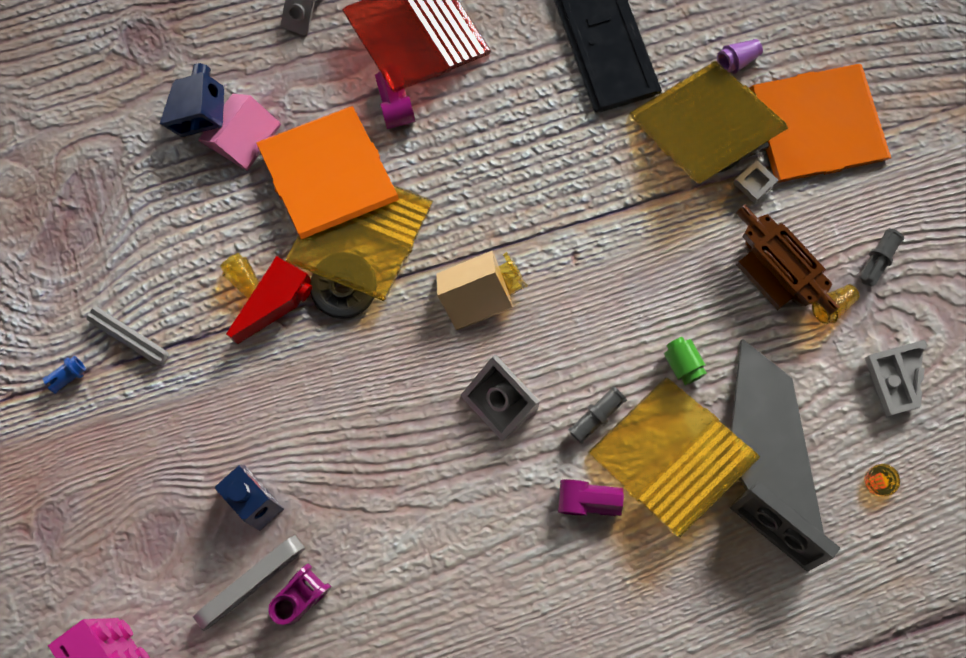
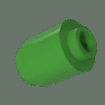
(685, 360)

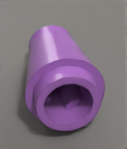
(738, 55)

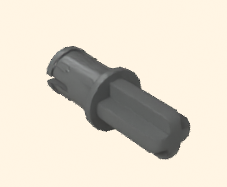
(881, 257)

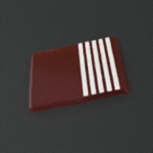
(416, 38)

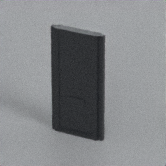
(608, 52)

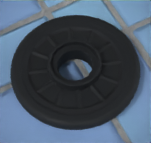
(337, 304)

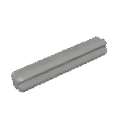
(127, 336)

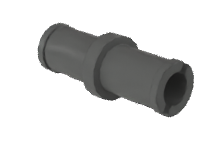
(597, 414)

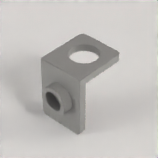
(297, 15)

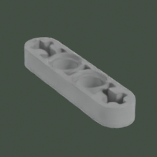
(248, 583)

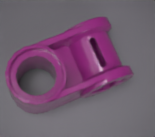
(299, 595)

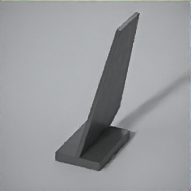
(780, 484)

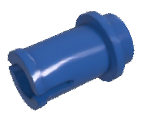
(65, 374)

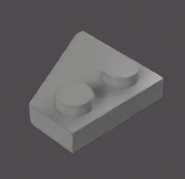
(898, 377)

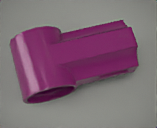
(395, 105)
(580, 498)

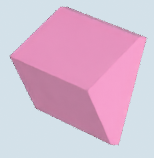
(242, 127)

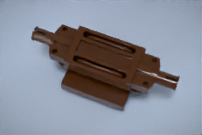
(782, 264)

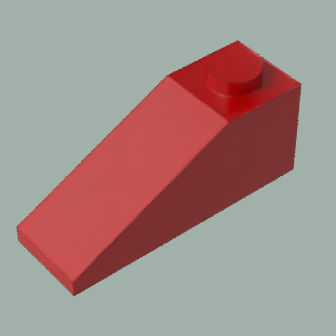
(273, 297)

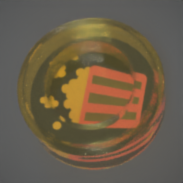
(882, 480)

